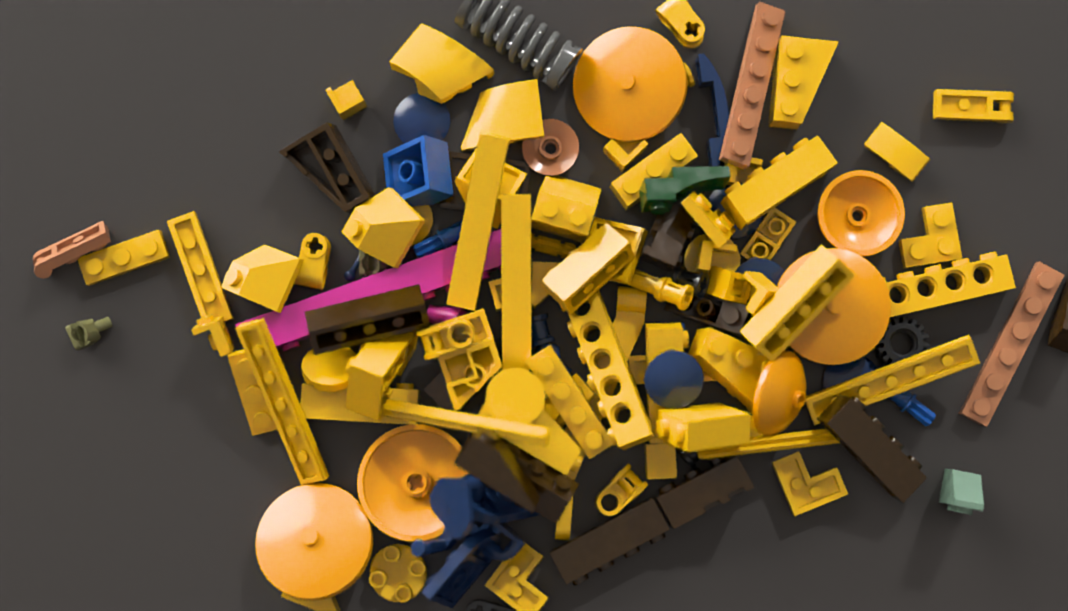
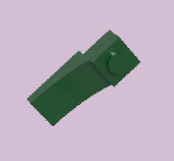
(660, 194)

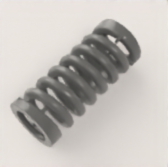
(553, 74)

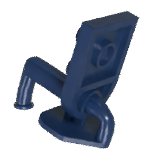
(459, 503)
(470, 561)

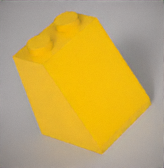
(565, 208)

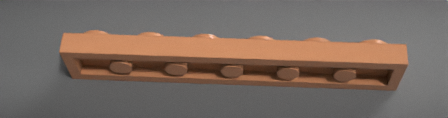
(752, 85)
(1011, 344)

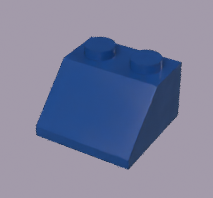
(419, 171)

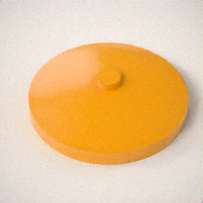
(630, 84)
(851, 321)
(400, 476)
(314, 541)

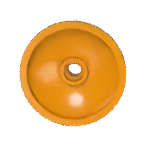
(879, 208)
(779, 394)

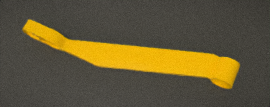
(628, 325)

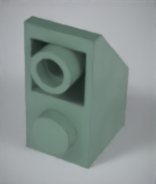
(961, 491)

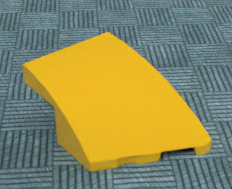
(439, 64)
(506, 112)
(471, 366)

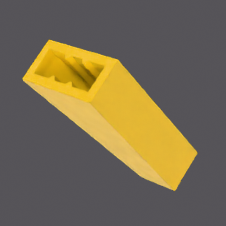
(560, 451)

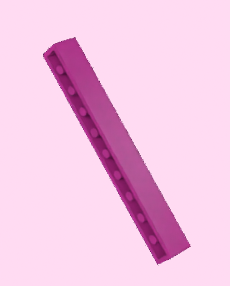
(430, 272)

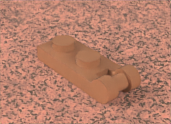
(70, 249)

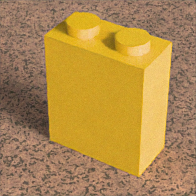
(703, 426)

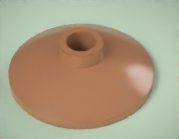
(566, 145)

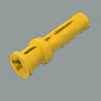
(663, 289)

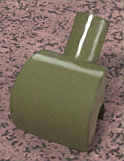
(369, 265)
(86, 332)

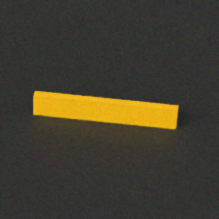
(477, 221)
(516, 280)
(899, 376)
(282, 401)

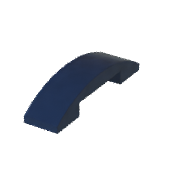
(709, 77)

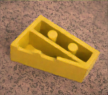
(796, 77)
(730, 362)
(374, 371)

